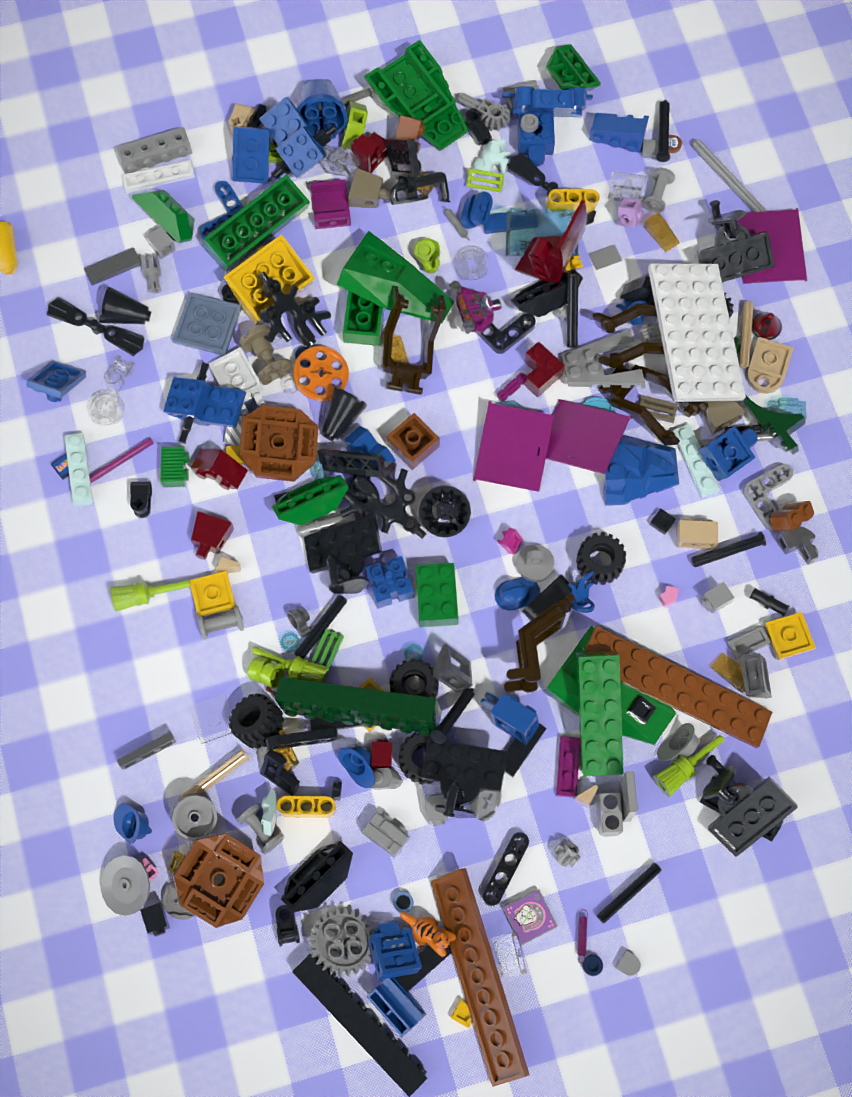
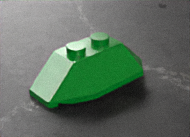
(570, 69)
(167, 214)
(311, 500)

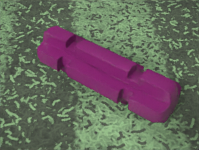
(511, 387)

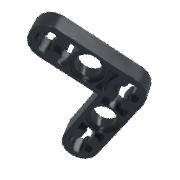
(499, 336)

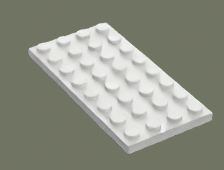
(696, 332)

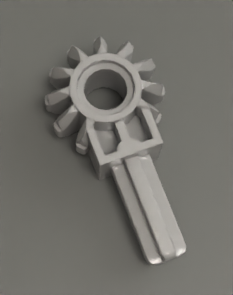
(492, 114)

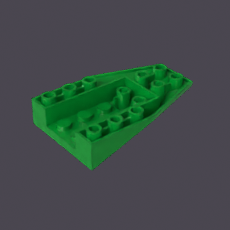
(377, 268)
(564, 690)

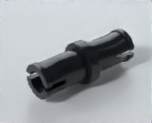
(769, 601)

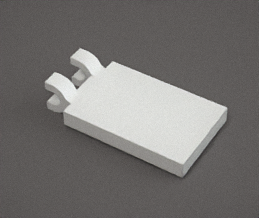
(237, 373)

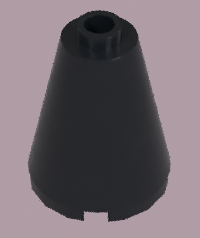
(122, 309)
(341, 413)

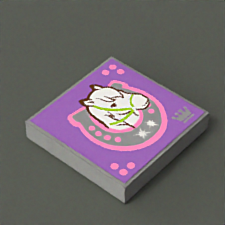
(530, 917)

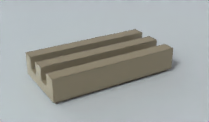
(644, 400)

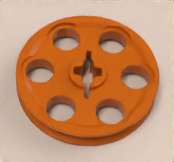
(312, 372)

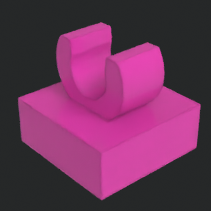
(511, 540)

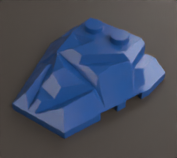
(639, 470)

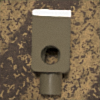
(367, 190)
(722, 414)

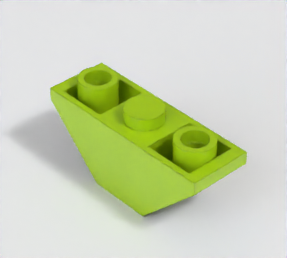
(356, 124)

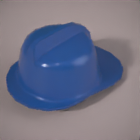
(516, 593)
(358, 765)
(131, 823)

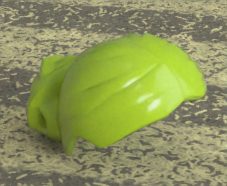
(428, 253)

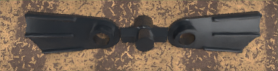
(527, 170)
(123, 339)

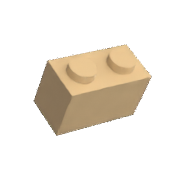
(697, 534)

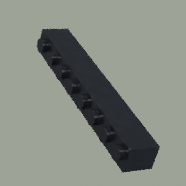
(360, 1025)

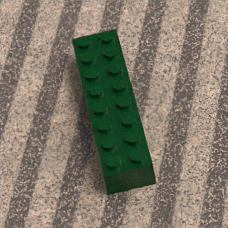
(358, 706)

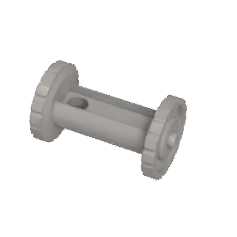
(662, 177)
(220, 622)
(255, 823)

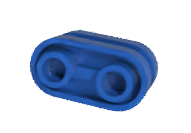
(476, 210)

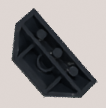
(639, 290)
(544, 296)
(317, 877)

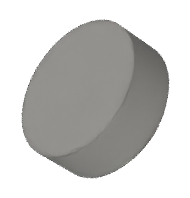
(529, 123)

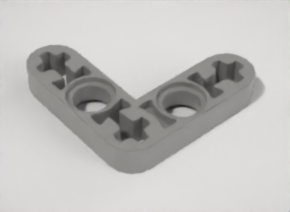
(762, 490)

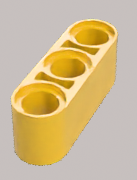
(564, 195)
(298, 801)

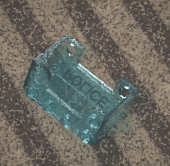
(524, 226)

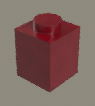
(381, 754)

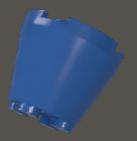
(322, 106)

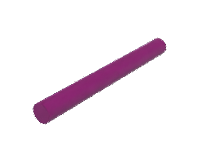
(120, 460)

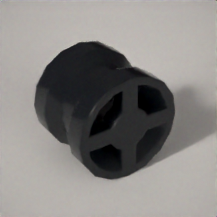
(226, 292)

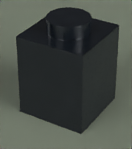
(155, 919)

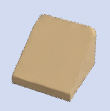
(228, 565)
(587, 796)

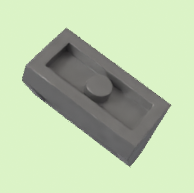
(450, 675)
(756, 676)

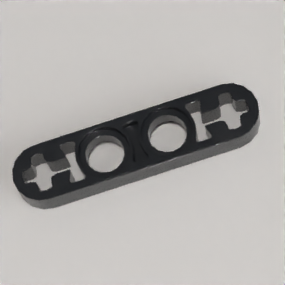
(301, 738)
(506, 869)

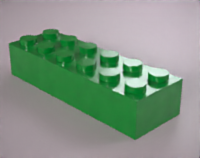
(256, 223)
(600, 713)

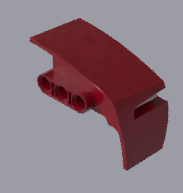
(549, 255)

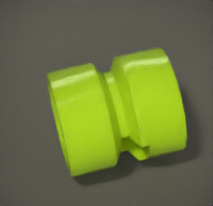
(265, 672)

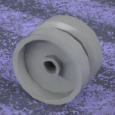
(198, 805)

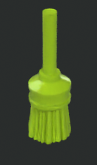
(140, 593)
(298, 667)
(683, 768)

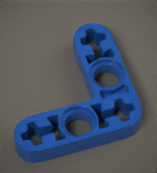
(224, 200)

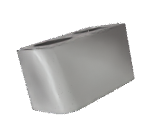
(607, 812)

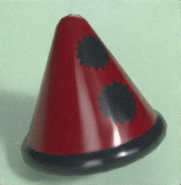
(766, 325)

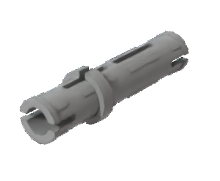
(320, 525)

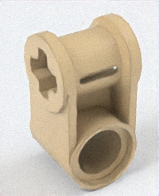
(240, 116)

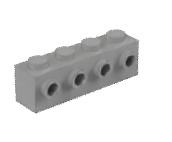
(154, 150)

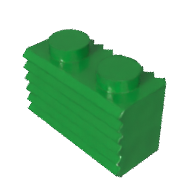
(174, 466)

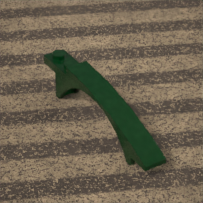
(780, 424)

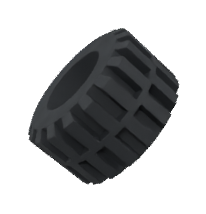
(604, 544)
(414, 668)
(245, 715)
(405, 757)

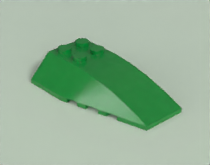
(418, 89)

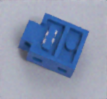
(394, 951)

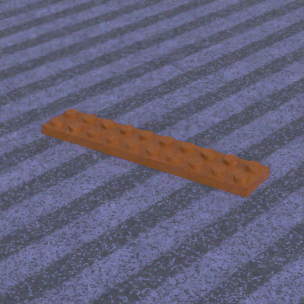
(684, 689)
(480, 978)

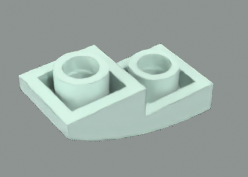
(269, 813)

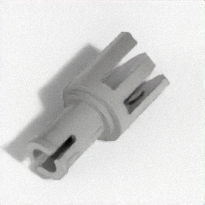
(151, 273)

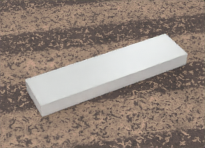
(158, 176)

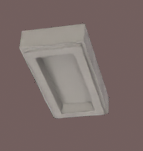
(748, 642)

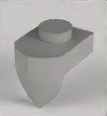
(386, 779)

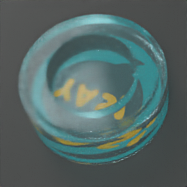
(317, 470)
(290, 642)
(413, 651)

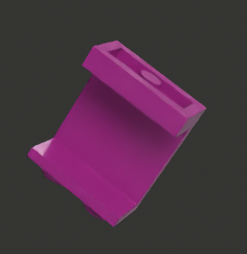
(330, 204)

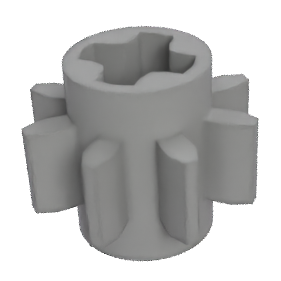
(567, 854)

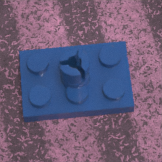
(251, 154)
(56, 380)

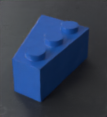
(619, 131)

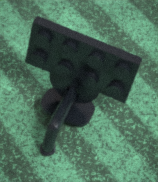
(405, 164)
(734, 247)
(344, 553)
(463, 769)
(750, 813)

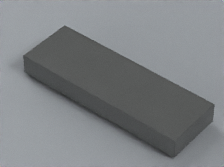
(112, 266)
(146, 751)

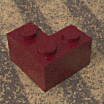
(369, 151)
(545, 368)
(219, 467)

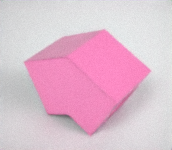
(669, 596)
(151, 870)

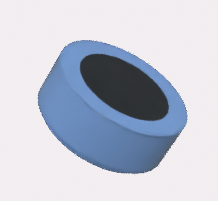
(403, 902)

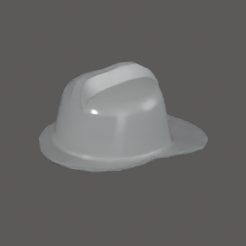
(681, 742)

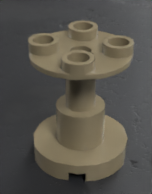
(263, 349)

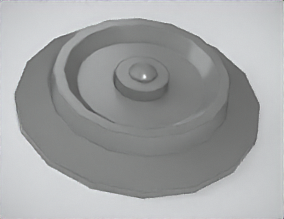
(125, 885)

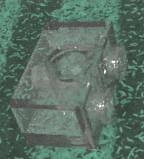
(339, 161)

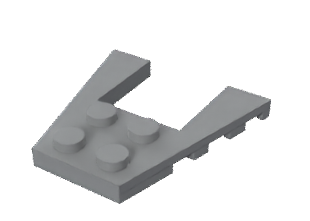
(584, 369)

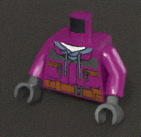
(474, 308)

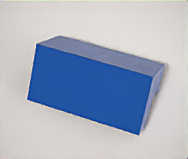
(396, 1005)

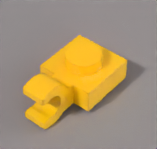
(574, 263)

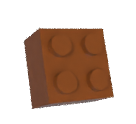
(413, 441)

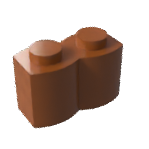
(791, 515)

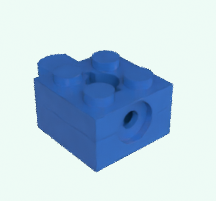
(539, 142)
(729, 452)
(512, 716)

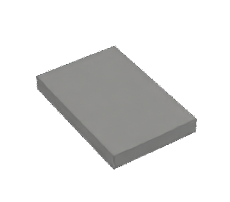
(628, 796)

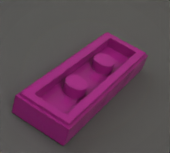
(568, 767)

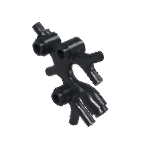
(287, 303)
(389, 513)

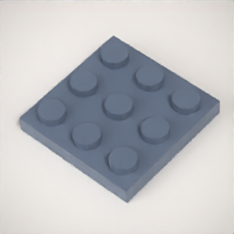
(207, 324)

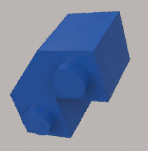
(363, 441)

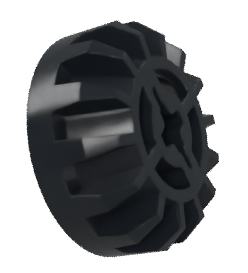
(457, 523)

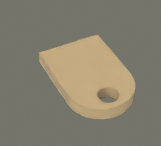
(768, 363)

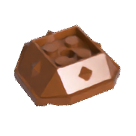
(281, 425)
(240, 881)

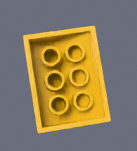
(278, 262)

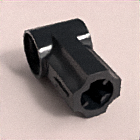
(477, 128)

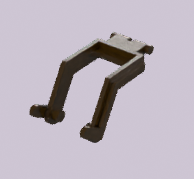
(610, 323)
(406, 374)
(617, 400)
(529, 638)

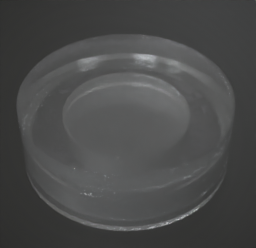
(287, 384)

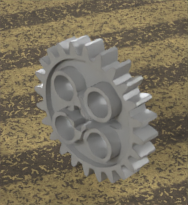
(324, 944)

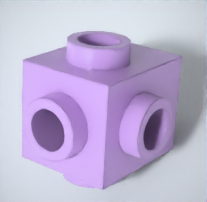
(630, 212)

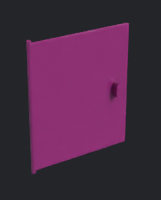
(785, 242)
(585, 436)
(513, 447)

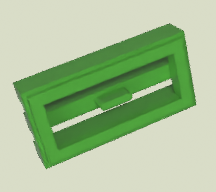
(333, 635)

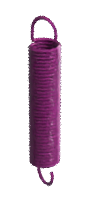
(582, 936)

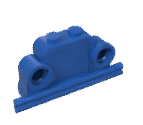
(560, 102)

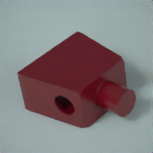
(210, 534)

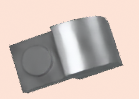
(799, 539)

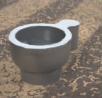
(298, 619)

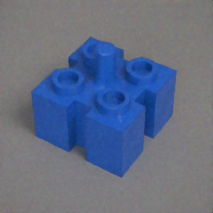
(389, 582)

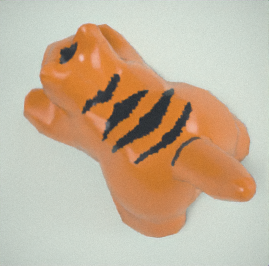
(426, 931)

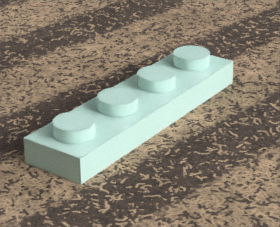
(697, 466)
(78, 469)

